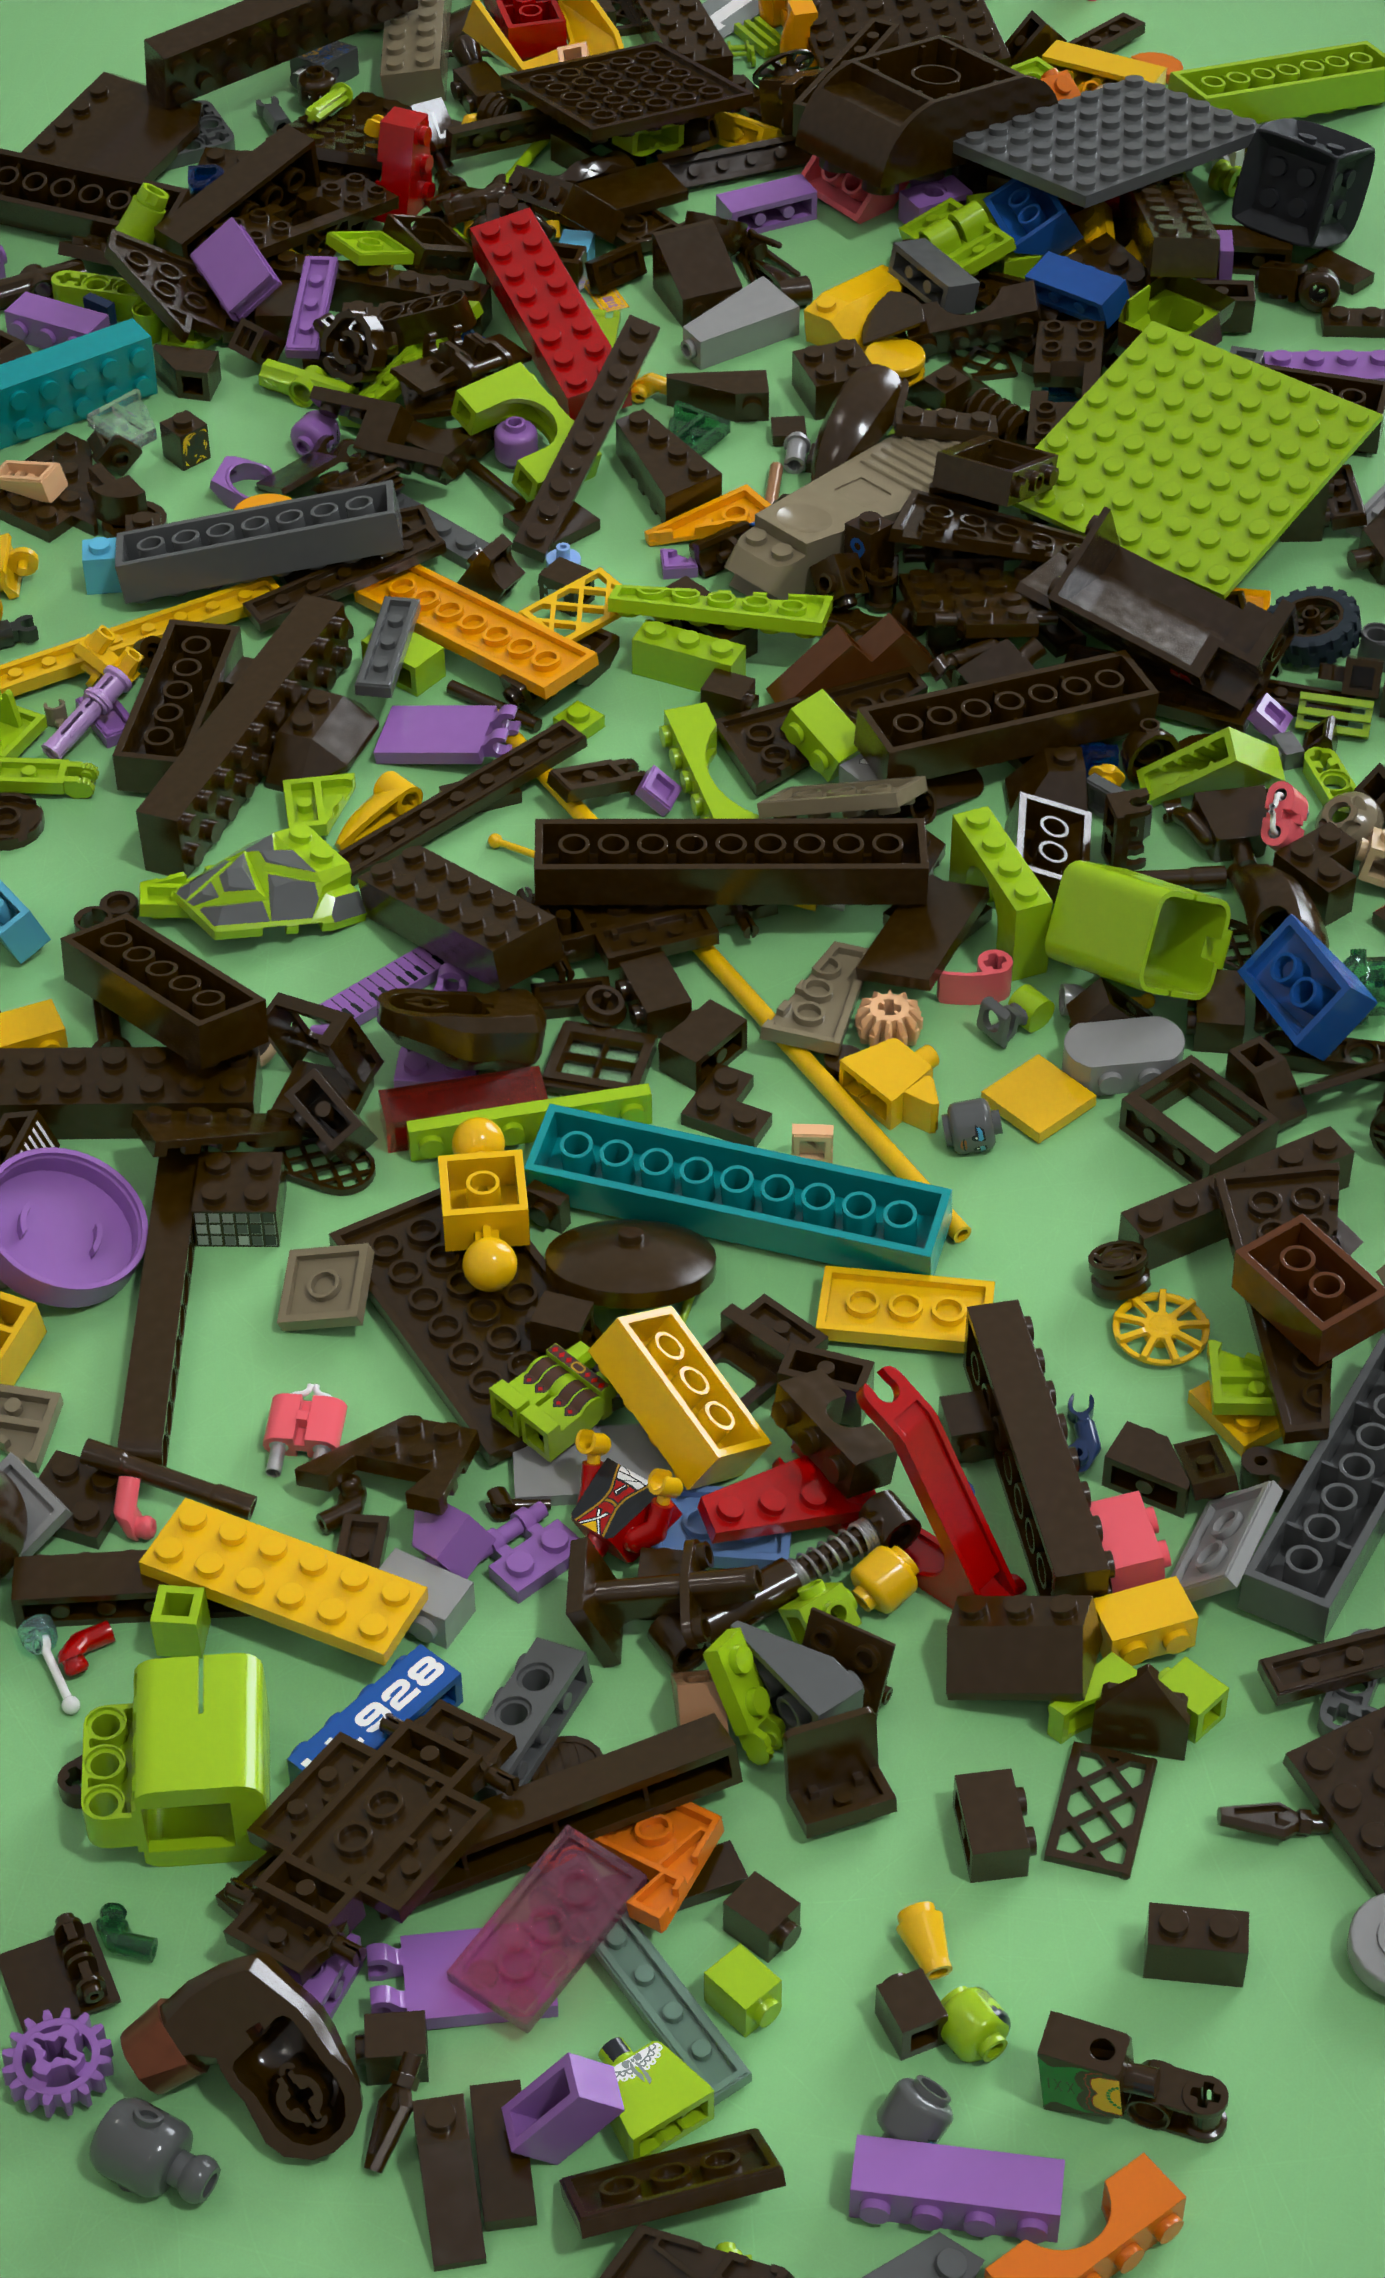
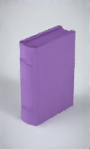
(235, 270)

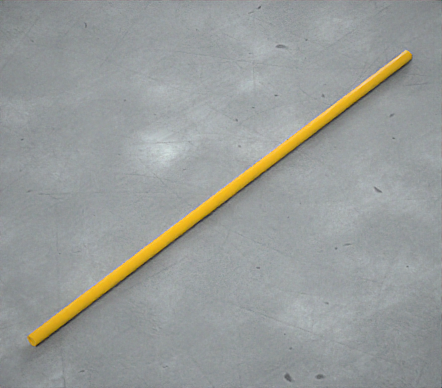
(802, 1058)

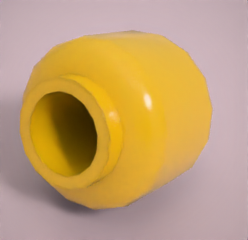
(884, 1579)

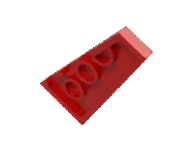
(777, 1502)

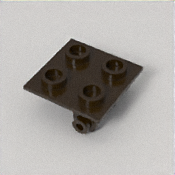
(856, 1651)
(59, 1973)

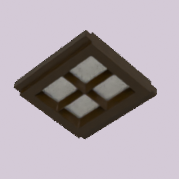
(598, 1059)

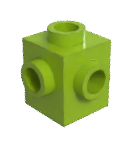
(827, 1597)

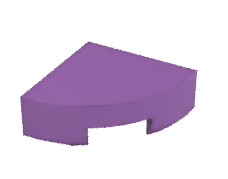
(677, 566)

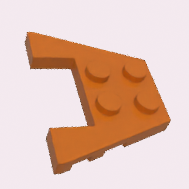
(670, 1852)

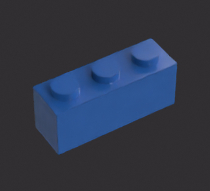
(1078, 289)

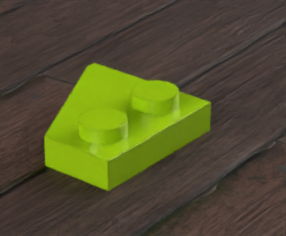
(317, 800)
(1237, 1383)

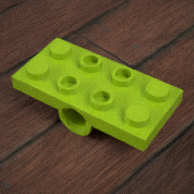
(961, 234)

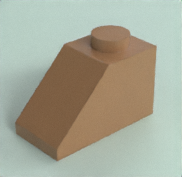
(696, 1697)

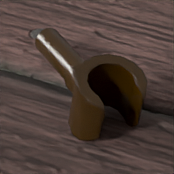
(502, 1505)

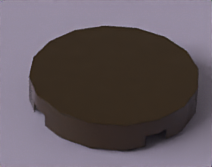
(19, 820)

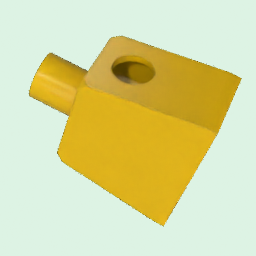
(882, 1075)

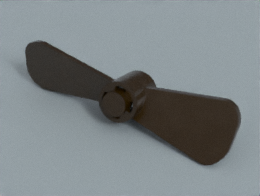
(941, 793)

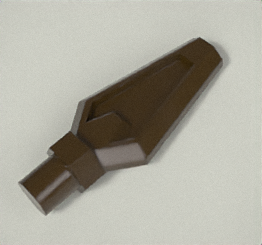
(1272, 1820)
(393, 2112)

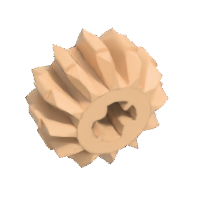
(888, 1017)

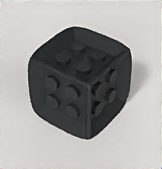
(1303, 183)

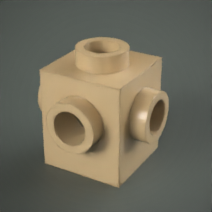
(1372, 858)

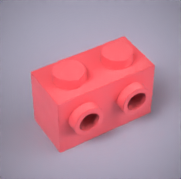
(1131, 1538)

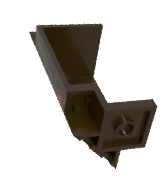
(1164, 615)

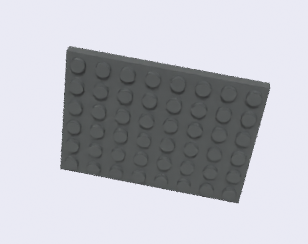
(1108, 141)

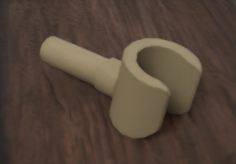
(56, 715)

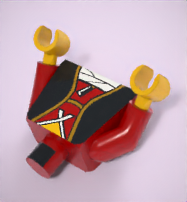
(620, 1507)

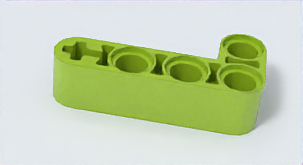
(72, 286)

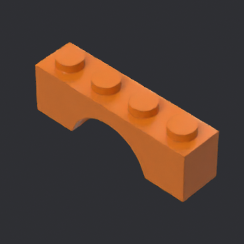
(1139, 2211)

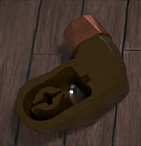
(269, 2045)

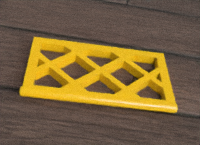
(581, 629)

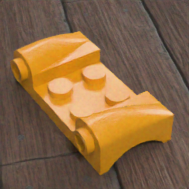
(796, 21)

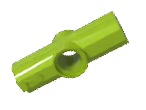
(299, 382)

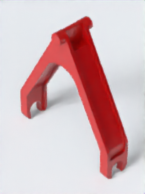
(964, 1552)

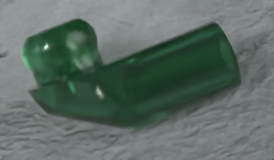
(119, 1938)

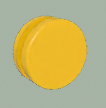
(901, 356)

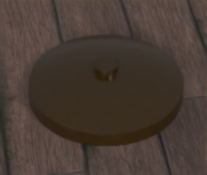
(630, 1263)

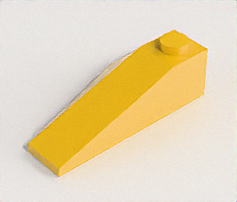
(844, 308)

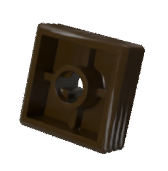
(360, 474)

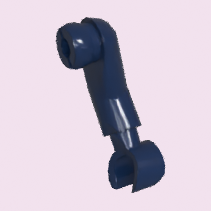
(1087, 1437)

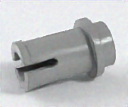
(796, 448)

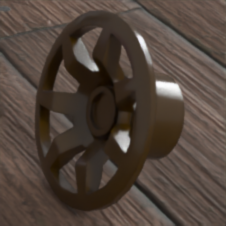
(789, 68)

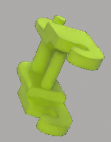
(749, 51)

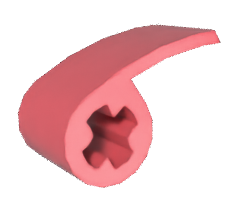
(991, 979)

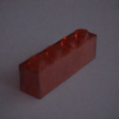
(453, 1097)

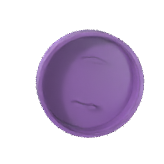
(68, 1227)

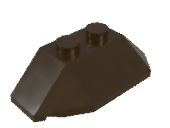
(320, 738)

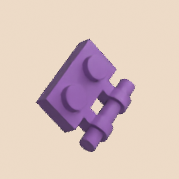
(535, 1560)

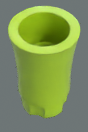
(144, 213)

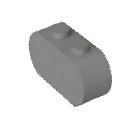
(1121, 1053)

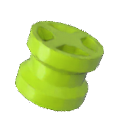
(1224, 177)

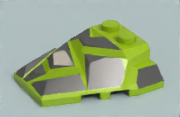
(274, 883)

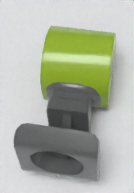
(1025, 1008)

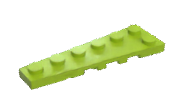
(800, 614)

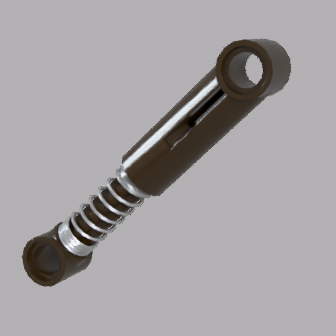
(880, 1522)

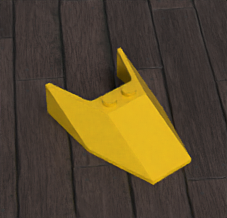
(584, 23)

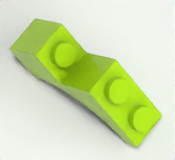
(1205, 1697)

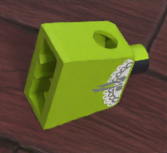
(659, 2097)

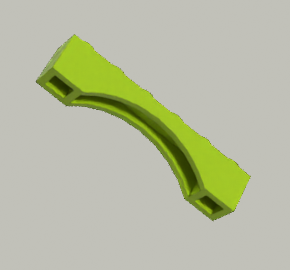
(692, 745)

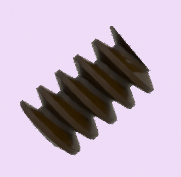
(1011, 420)

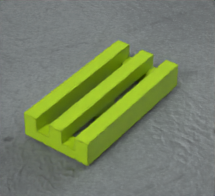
(765, 33)
(1335, 701)

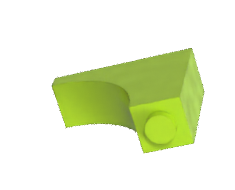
(1213, 763)

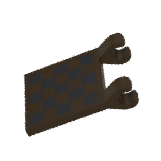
(308, 466)

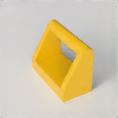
(739, 130)

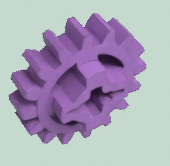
(57, 2062)

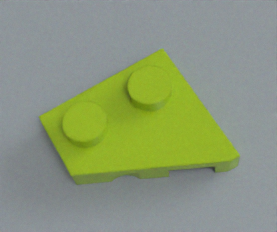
(157, 896)

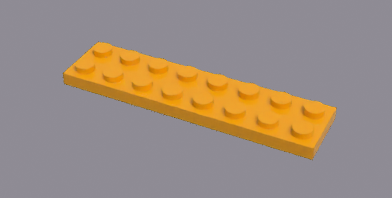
(485, 631)

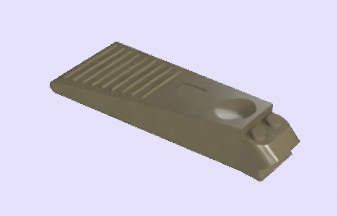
(812, 519)

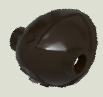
(1146, 746)

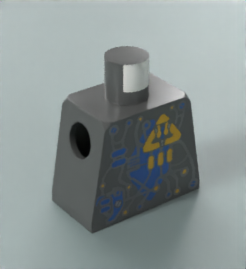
(336, 57)

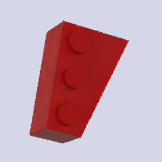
(406, 159)

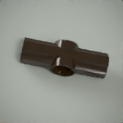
(29, 278)

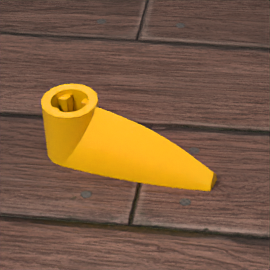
(390, 800)

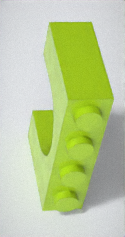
(517, 393)
(988, 858)

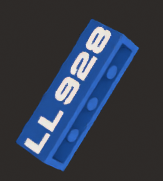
(405, 1691)

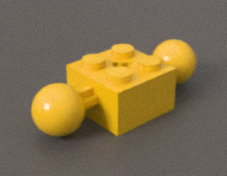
(484, 1203)

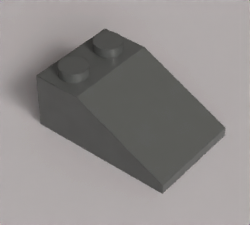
(801, 1680)

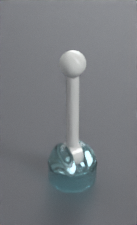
(38, 1637)

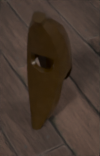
(858, 417)
(1267, 901)

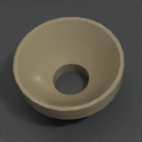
(1362, 818)

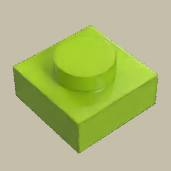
(582, 718)

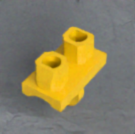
(14, 565)
(97, 656)

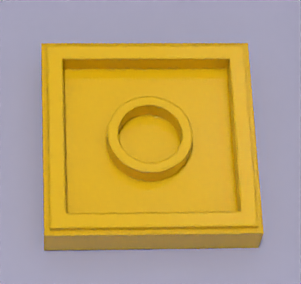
(1039, 1098)

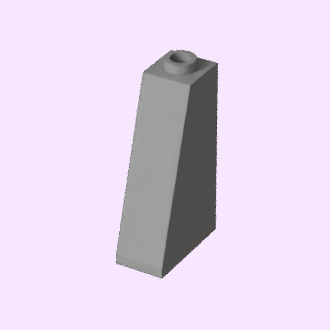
(741, 324)

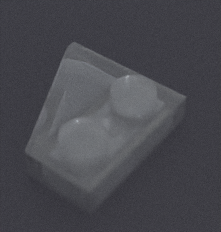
(125, 417)

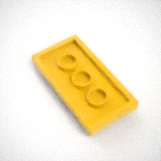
(898, 1308)

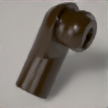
(350, 1500)

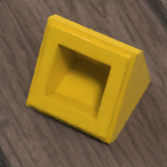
(922, 1105)

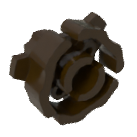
(362, 350)

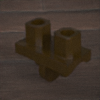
(713, 551)

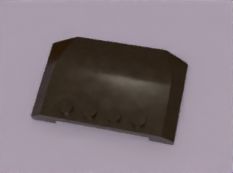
(119, 130)

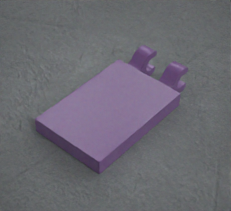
(445, 734)
(424, 1965)

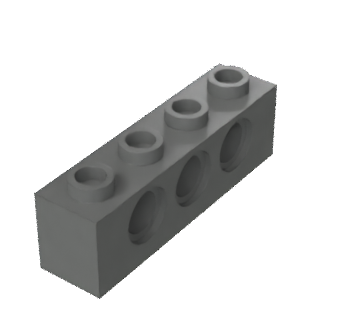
(538, 1705)

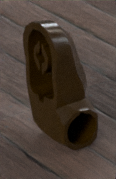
(466, 1027)

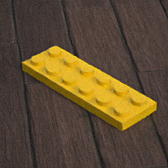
(285, 1581)

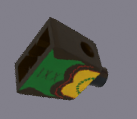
(1090, 2068)

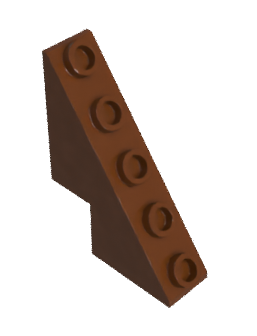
(842, 660)

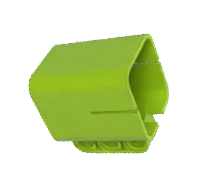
(1138, 930)
(181, 1777)

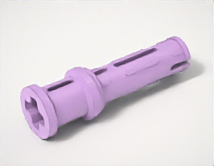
(96, 702)

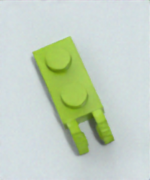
(48, 776)
(744, 1696)

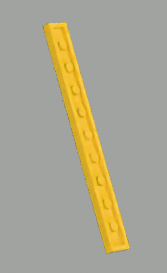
(62, 663)

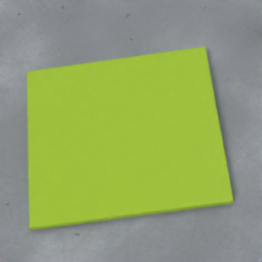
(1196, 455)

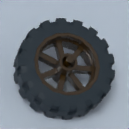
(1327, 626)

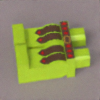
(553, 1399)

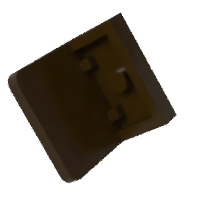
(835, 1772)

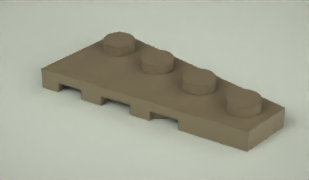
(821, 1005)

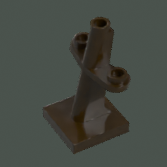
(602, 1603)

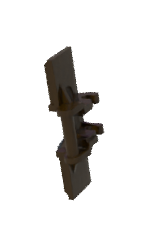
(457, 361)

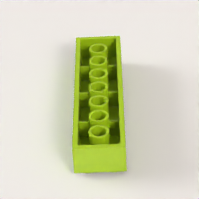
(1290, 82)

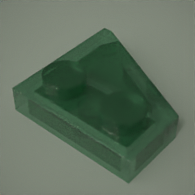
(697, 427)

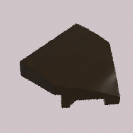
(1142, 1717)

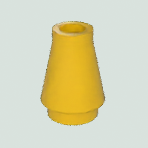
(925, 1937)

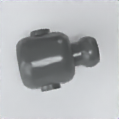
(151, 2152)

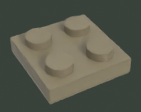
(326, 1287)

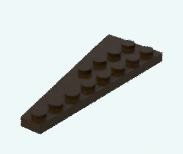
(1250, 1208)

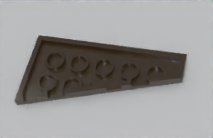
(968, 528)
(761, 747)

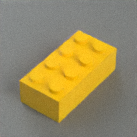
(679, 1397)

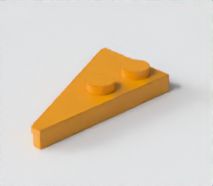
(709, 517)

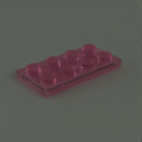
(546, 1928)

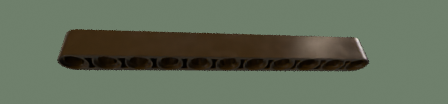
(161, 1311)

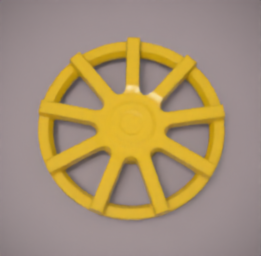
(1161, 1328)

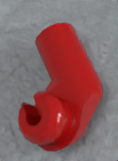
(81, 1643)

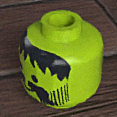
(975, 2024)

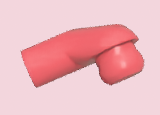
(127, 1512)

